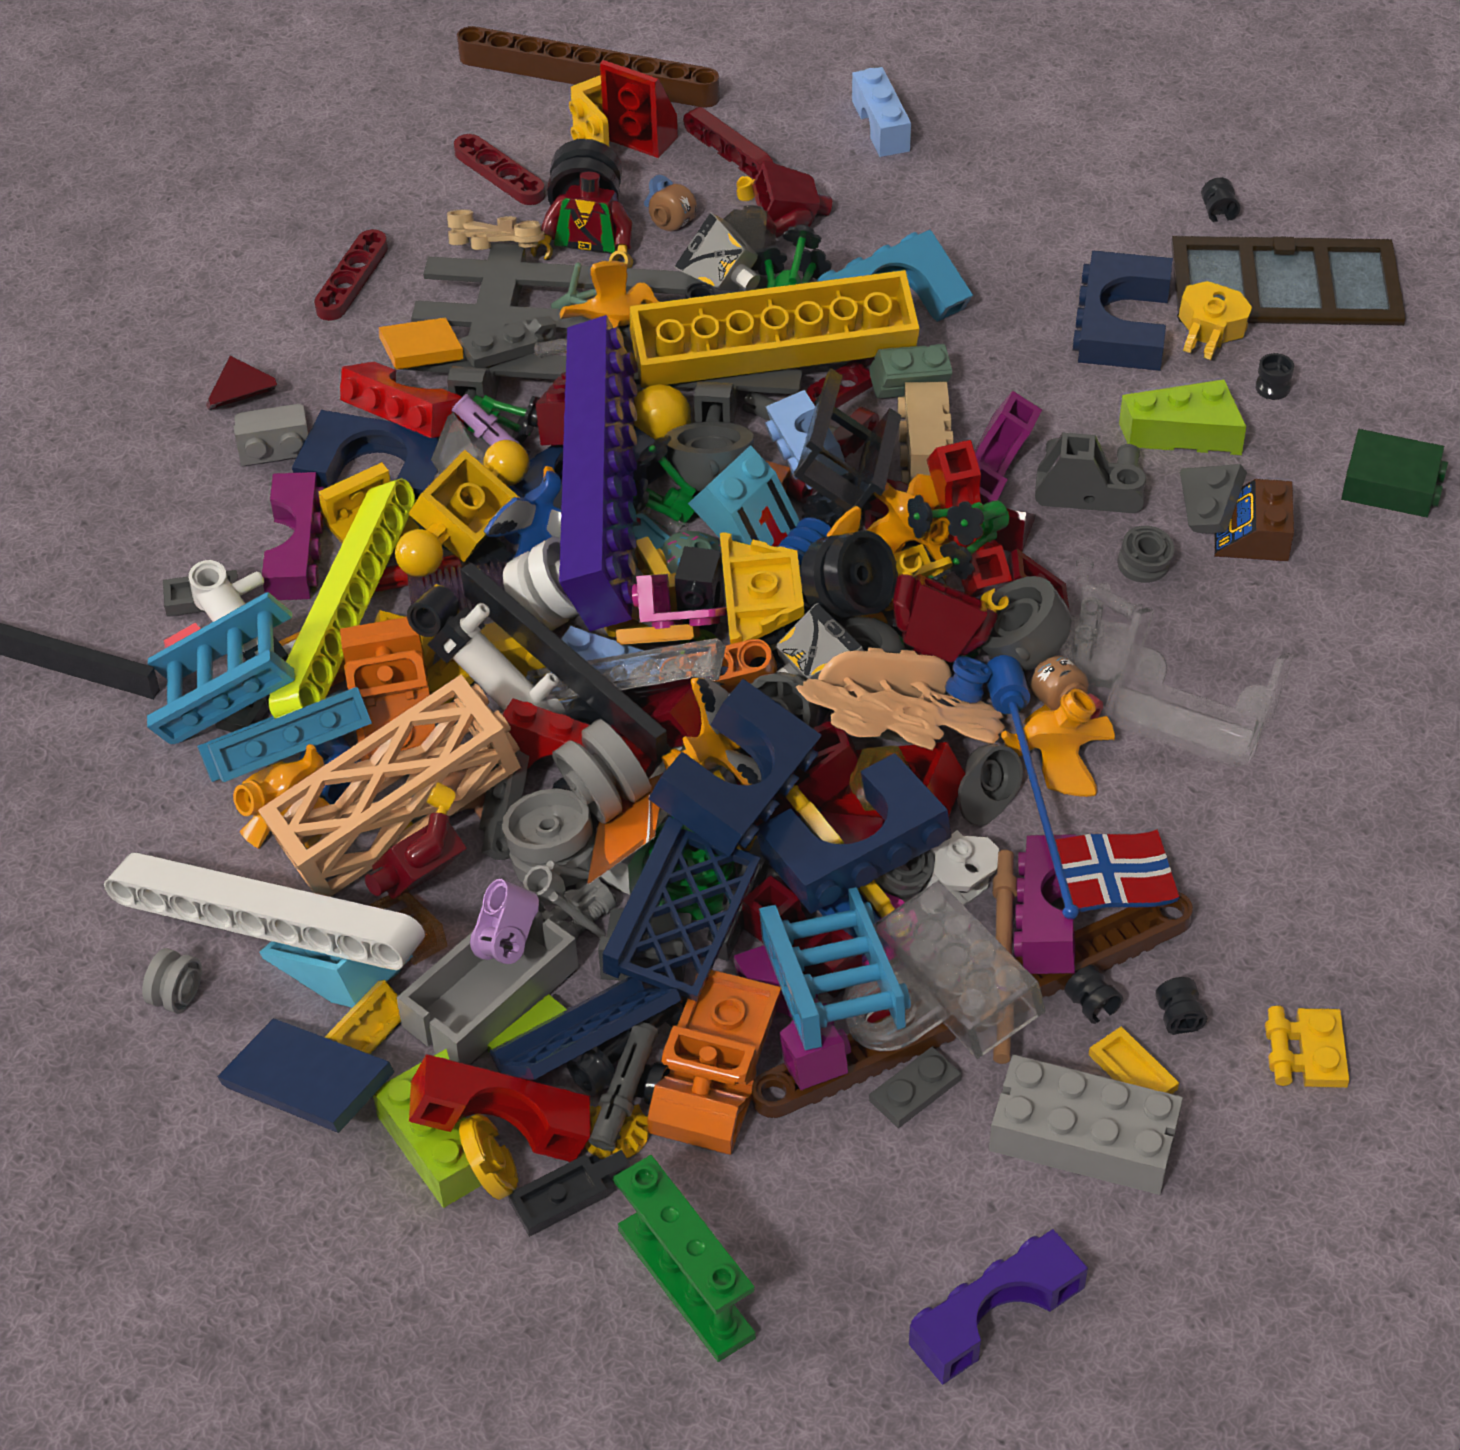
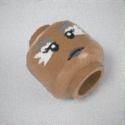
(672, 207)
(1055, 678)

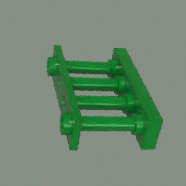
(685, 1258)

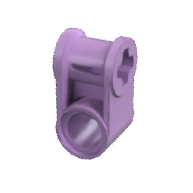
(506, 919)

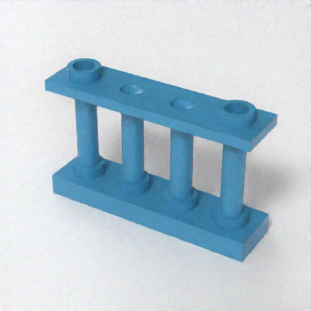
(231, 691)
(283, 736)
(801, 989)

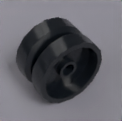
(581, 157)
(849, 574)

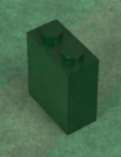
(1394, 473)

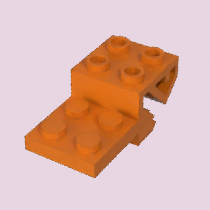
(390, 673)
(713, 1062)

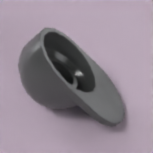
(989, 783)

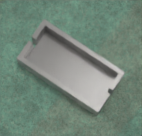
(473, 1000)
(1085, 1124)

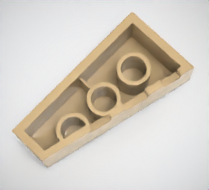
(925, 425)

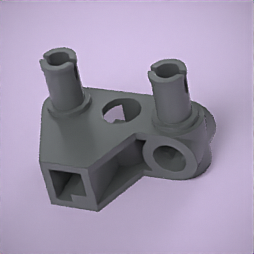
(1082, 478)

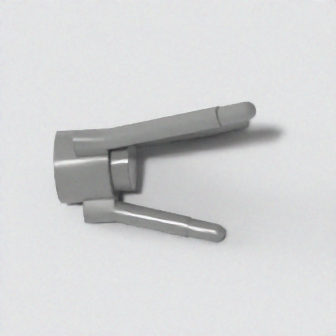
(550, 889)

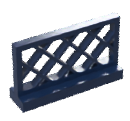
(645, 902)
(581, 1028)

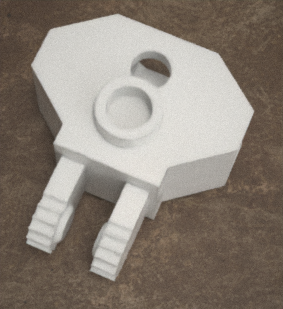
(964, 865)

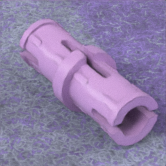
(483, 424)

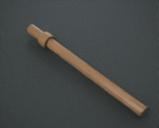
(1004, 891)

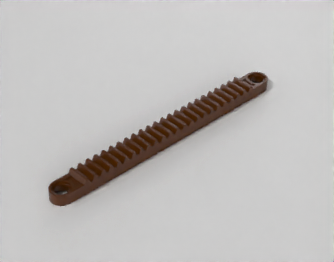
(1098, 944)

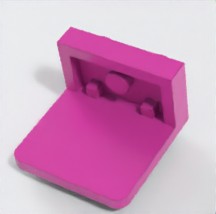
(653, 599)

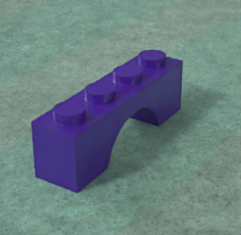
(1040, 1274)

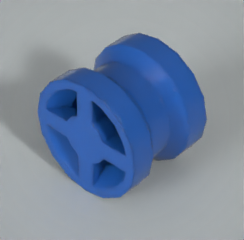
(968, 679)

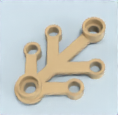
(482, 234)

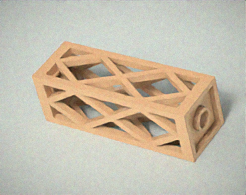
(427, 766)

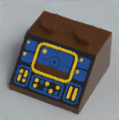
(1260, 523)

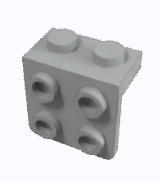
(270, 434)

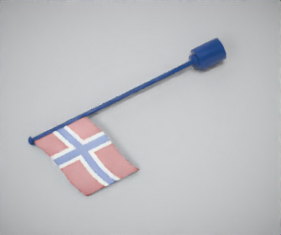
(1090, 868)

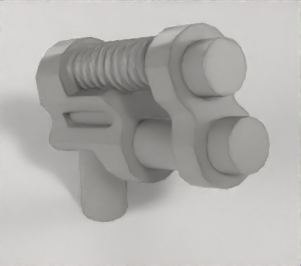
(590, 899)

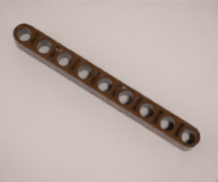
(579, 63)

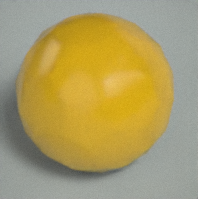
(661, 410)

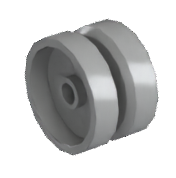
(602, 771)
(547, 828)

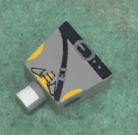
(720, 257)
(813, 644)

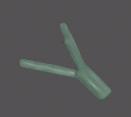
(573, 296)

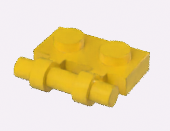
(1320, 1043)

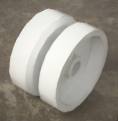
(535, 584)

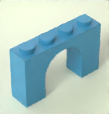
(927, 271)

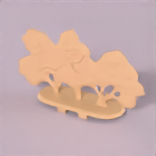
(898, 694)

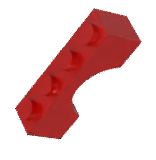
(376, 391)
(956, 480)
(542, 732)
(549, 1117)

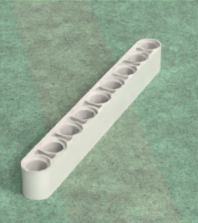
(266, 911)

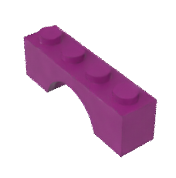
(1001, 441)
(290, 567)
(1046, 935)
(805, 1066)

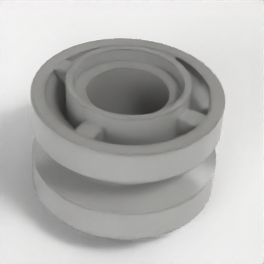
(171, 980)

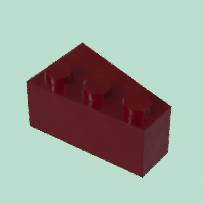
(828, 772)

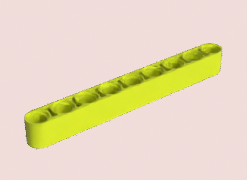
(344, 595)

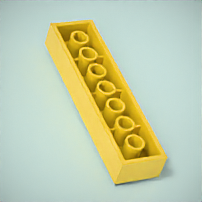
(772, 328)

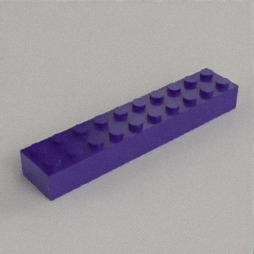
(598, 474)

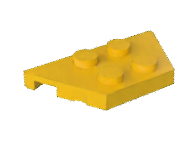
(760, 587)

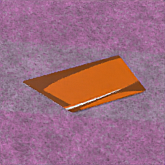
(624, 833)

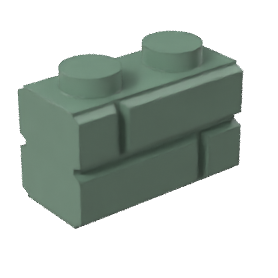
(908, 364)

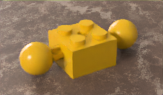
(461, 506)

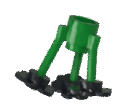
(675, 501)
(967, 523)

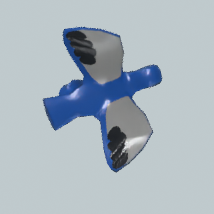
(530, 518)

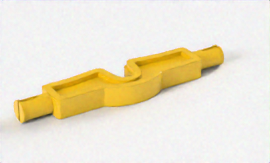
(824, 831)

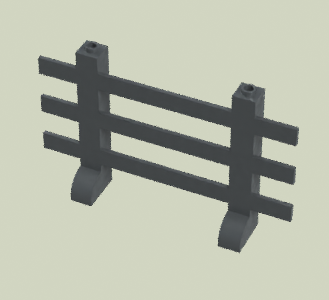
(498, 306)

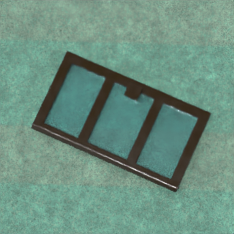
(1297, 277)

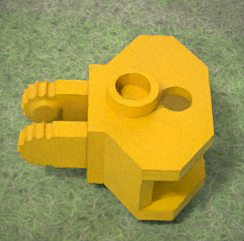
(1211, 318)

